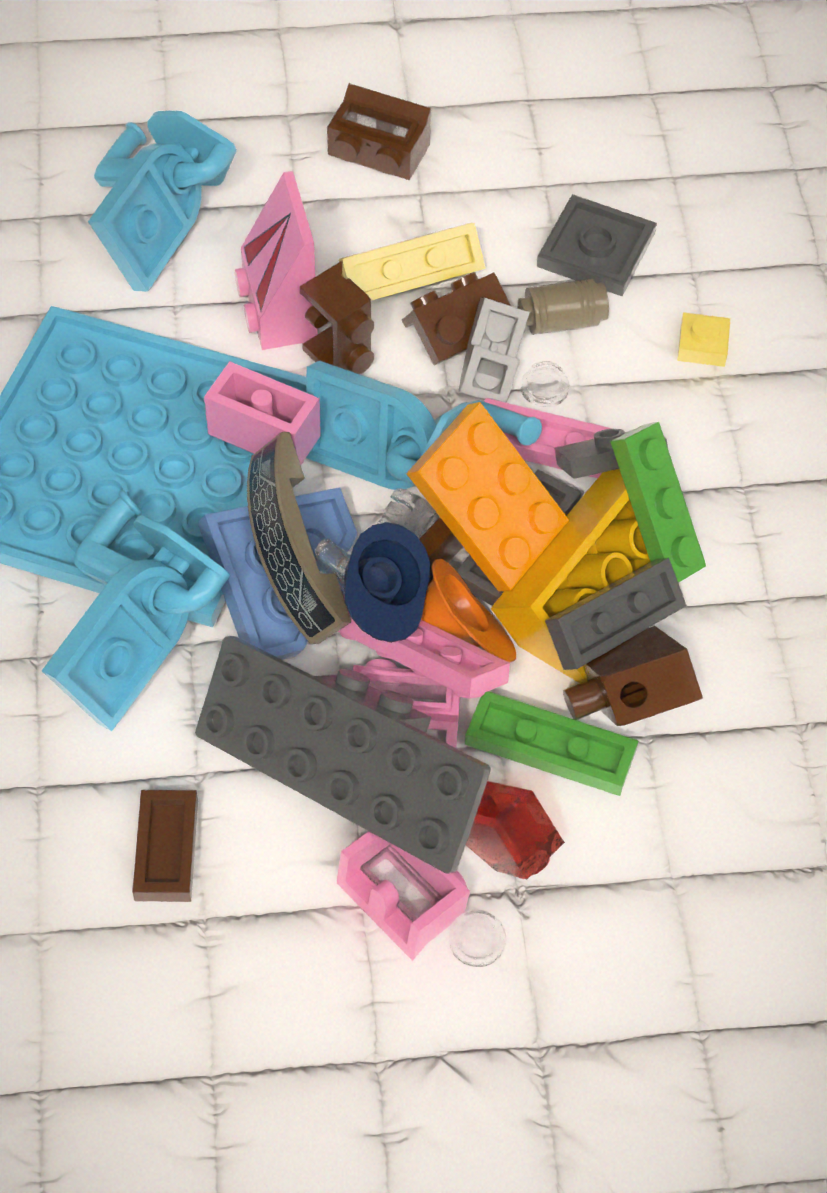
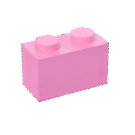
(255, 409)

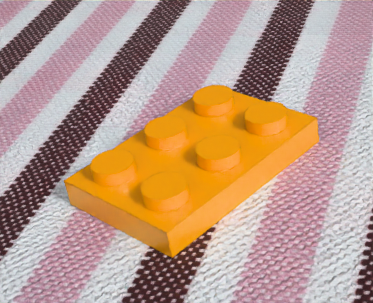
(488, 496)

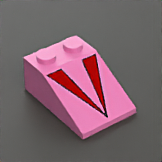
(275, 263)

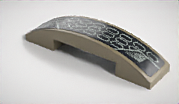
(308, 597)

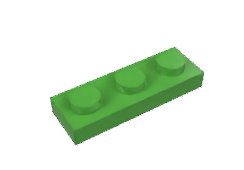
(658, 499)
(551, 742)

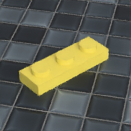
(415, 261)

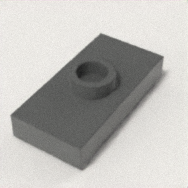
(591, 455)

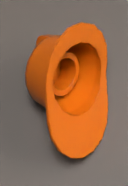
(458, 612)

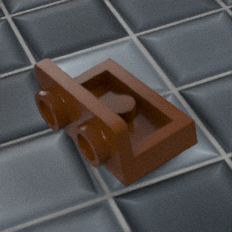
(447, 321)

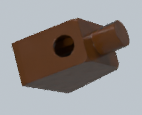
(636, 680)

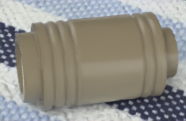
(565, 306)

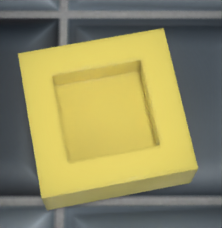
(703, 339)

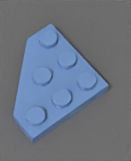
(248, 592)

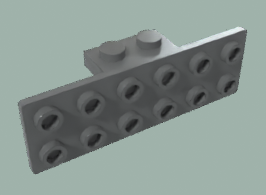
(345, 750)

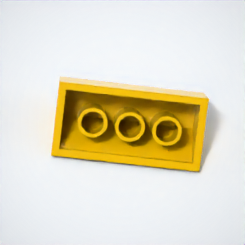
(585, 556)

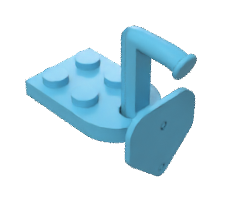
(156, 191)
(382, 429)
(133, 617)

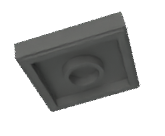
(596, 244)

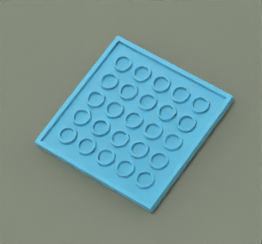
(107, 414)

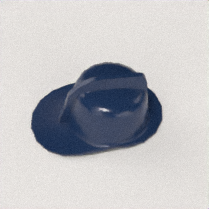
(387, 582)

